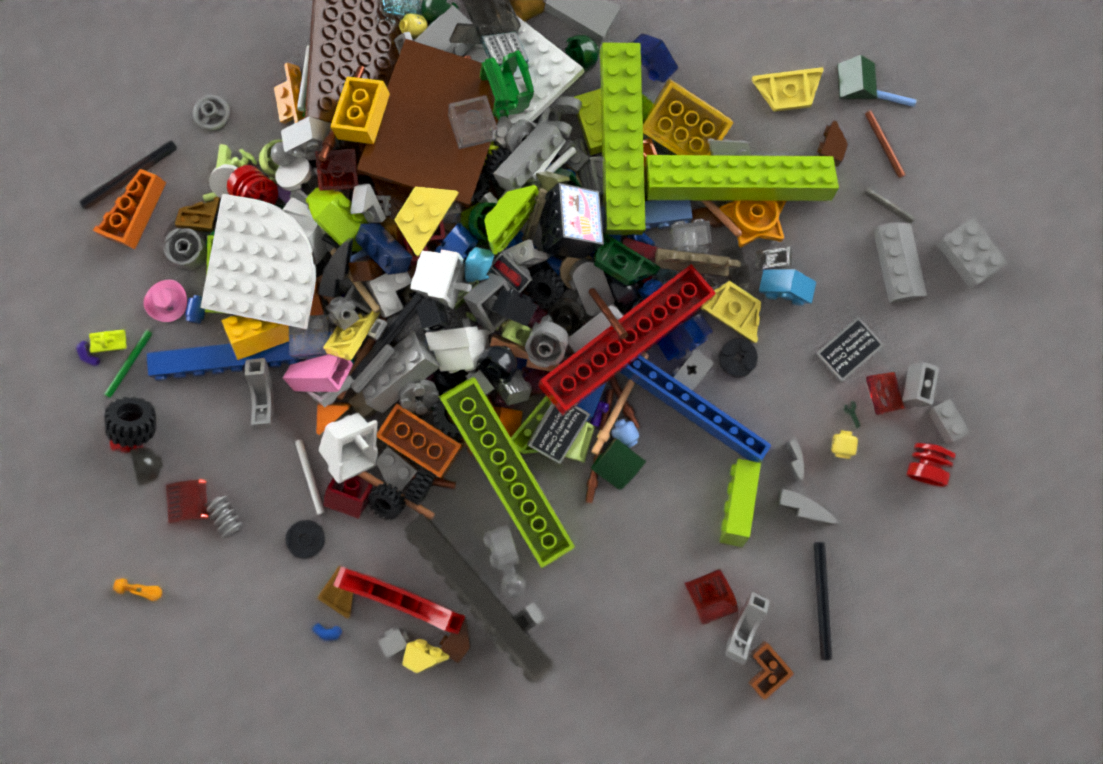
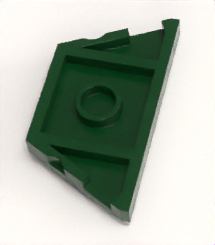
(623, 262)

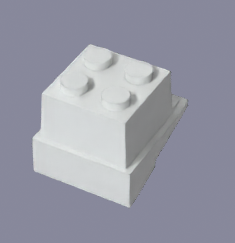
(313, 231)
(440, 277)
(458, 347)
(349, 446)

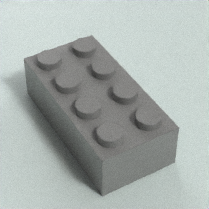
(409, 363)

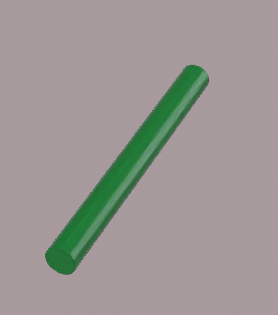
(128, 363)

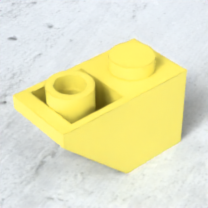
(422, 656)

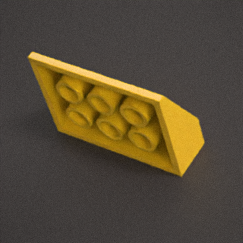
(684, 121)

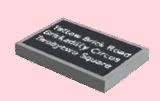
(849, 349)
(557, 432)

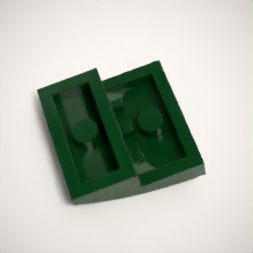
(618, 464)

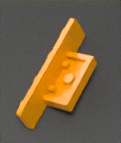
(288, 95)

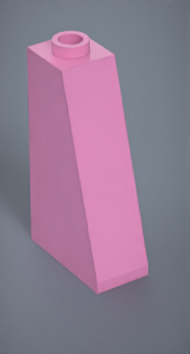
(318, 374)

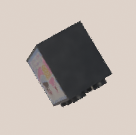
(571, 222)

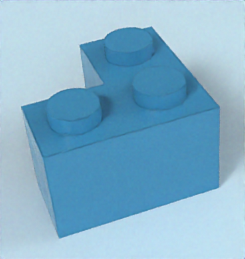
(788, 285)

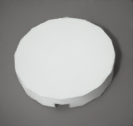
(294, 175)
(219, 178)

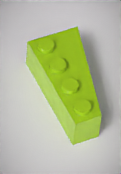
(740, 503)

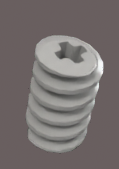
(223, 517)

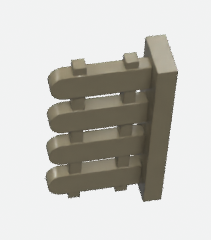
(702, 263)

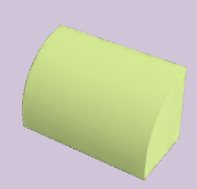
(579, 448)

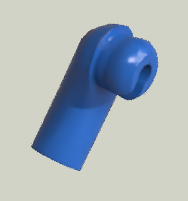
(642, 238)

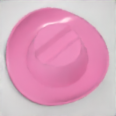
(166, 301)

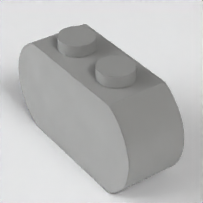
(587, 276)

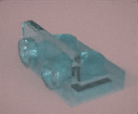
(402, 7)

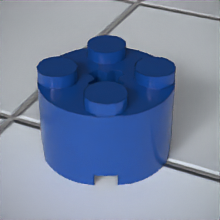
(459, 241)

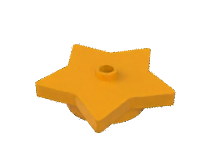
(755, 219)

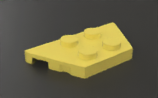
(789, 89)
(423, 214)
(736, 310)
(347, 342)

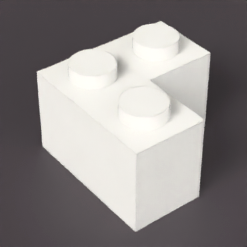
(384, 291)

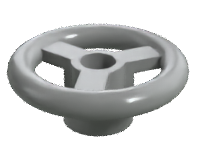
(206, 105)

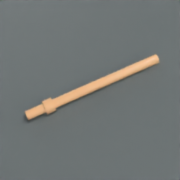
(603, 434)

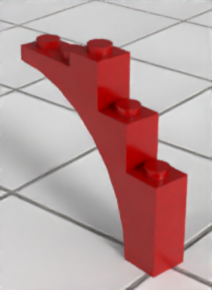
(400, 599)

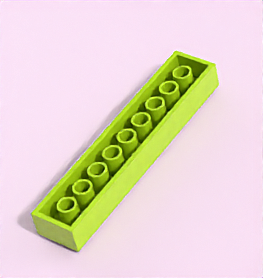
(622, 139)
(740, 178)
(507, 471)

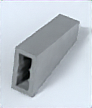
(588, 16)

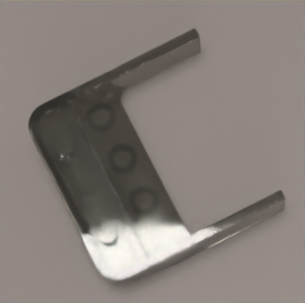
(488, 18)

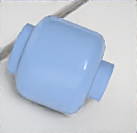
(625, 432)

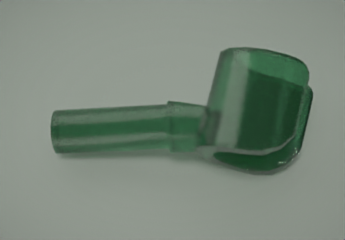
(852, 413)

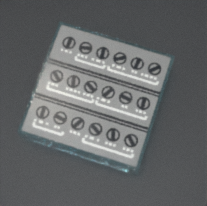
(501, 45)

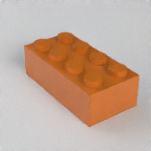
(419, 441)

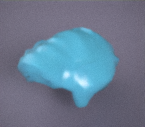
(478, 264)

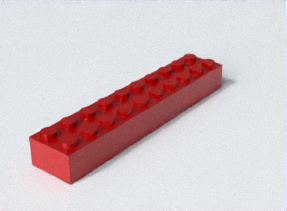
(610, 354)

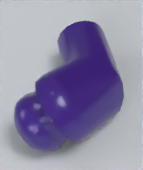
(85, 356)
(601, 407)

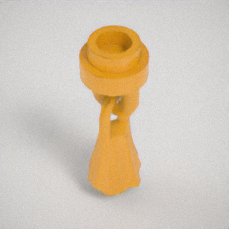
(152, 593)

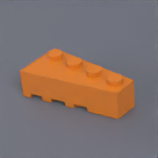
(132, 210)

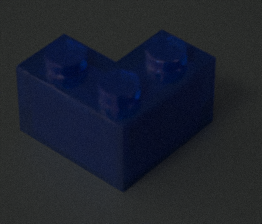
(656, 58)
(685, 337)

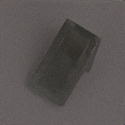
(773, 259)

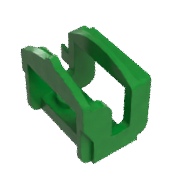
(503, 85)

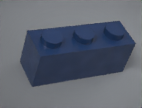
(383, 248)

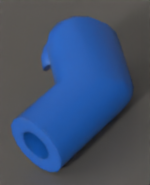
(327, 634)

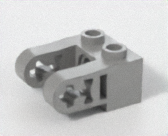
(553, 113)

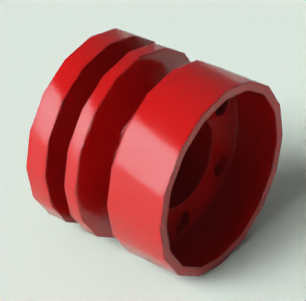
(252, 183)
(931, 460)

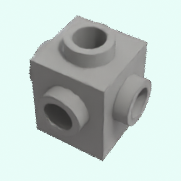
(342, 312)

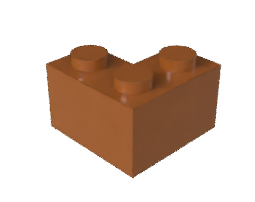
(773, 672)

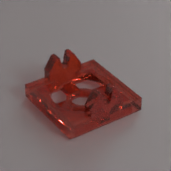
(888, 381)

